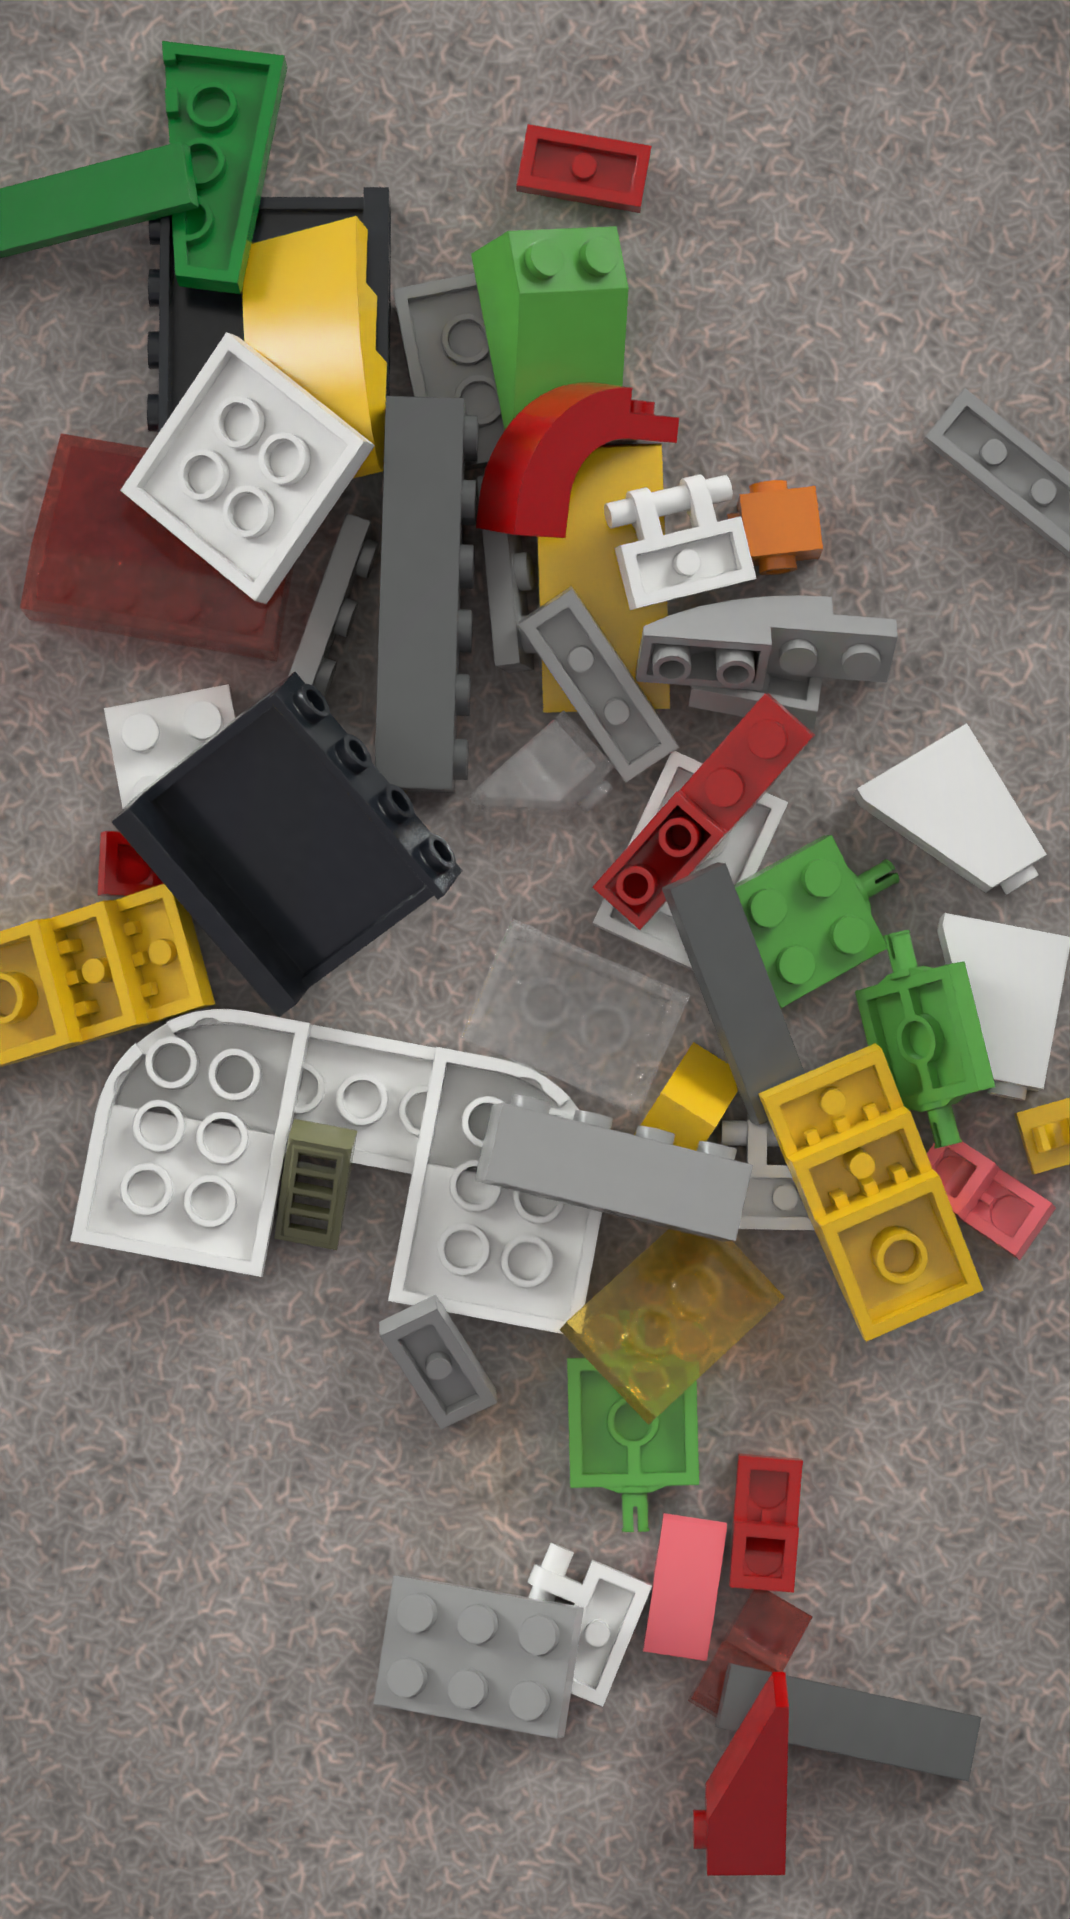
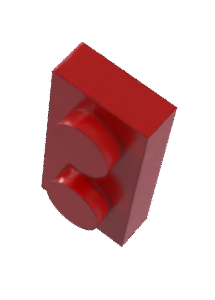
(583, 168)

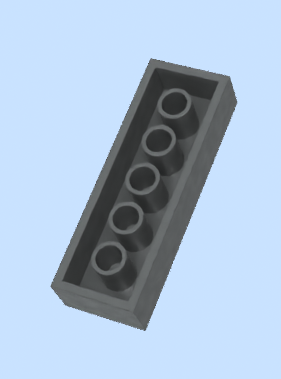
(421, 592)

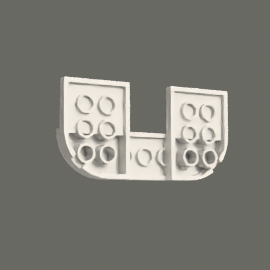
(198, 1140)

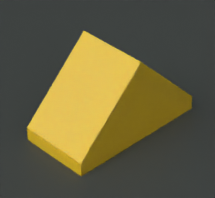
(693, 1098)

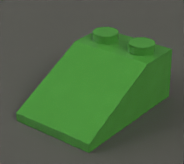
(552, 310)

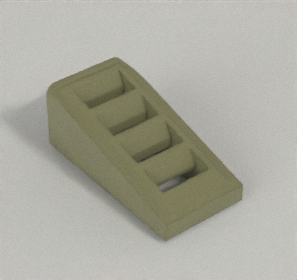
(320, 1142)

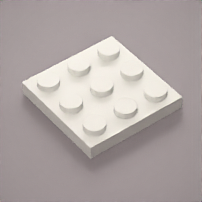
(247, 468)

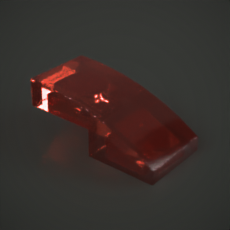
(758, 1638)

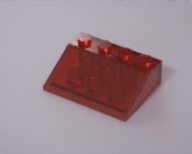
(121, 572)

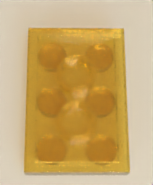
(670, 1317)

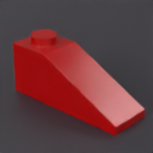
(748, 1792)

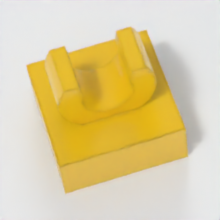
(1046, 1135)

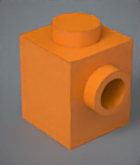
(780, 525)

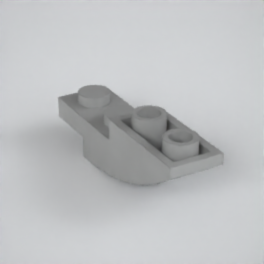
(745, 638)

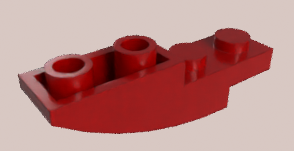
(704, 810)

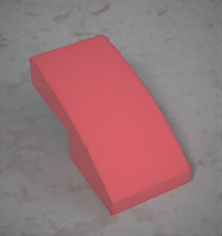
(990, 1198)
(685, 1587)

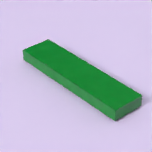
(97, 198)

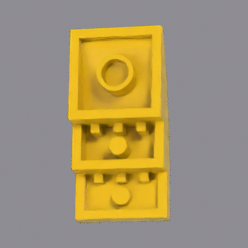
(318, 322)
(590, 563)
(98, 973)
(871, 1192)

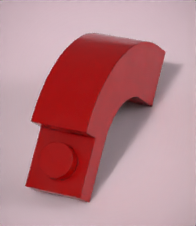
(546, 444)

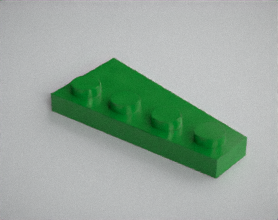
(227, 114)

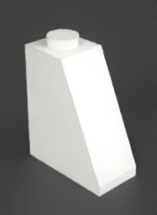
(957, 812)
(1016, 993)

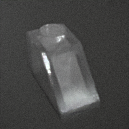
(549, 775)

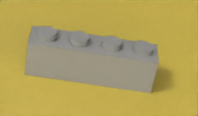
(613, 1170)

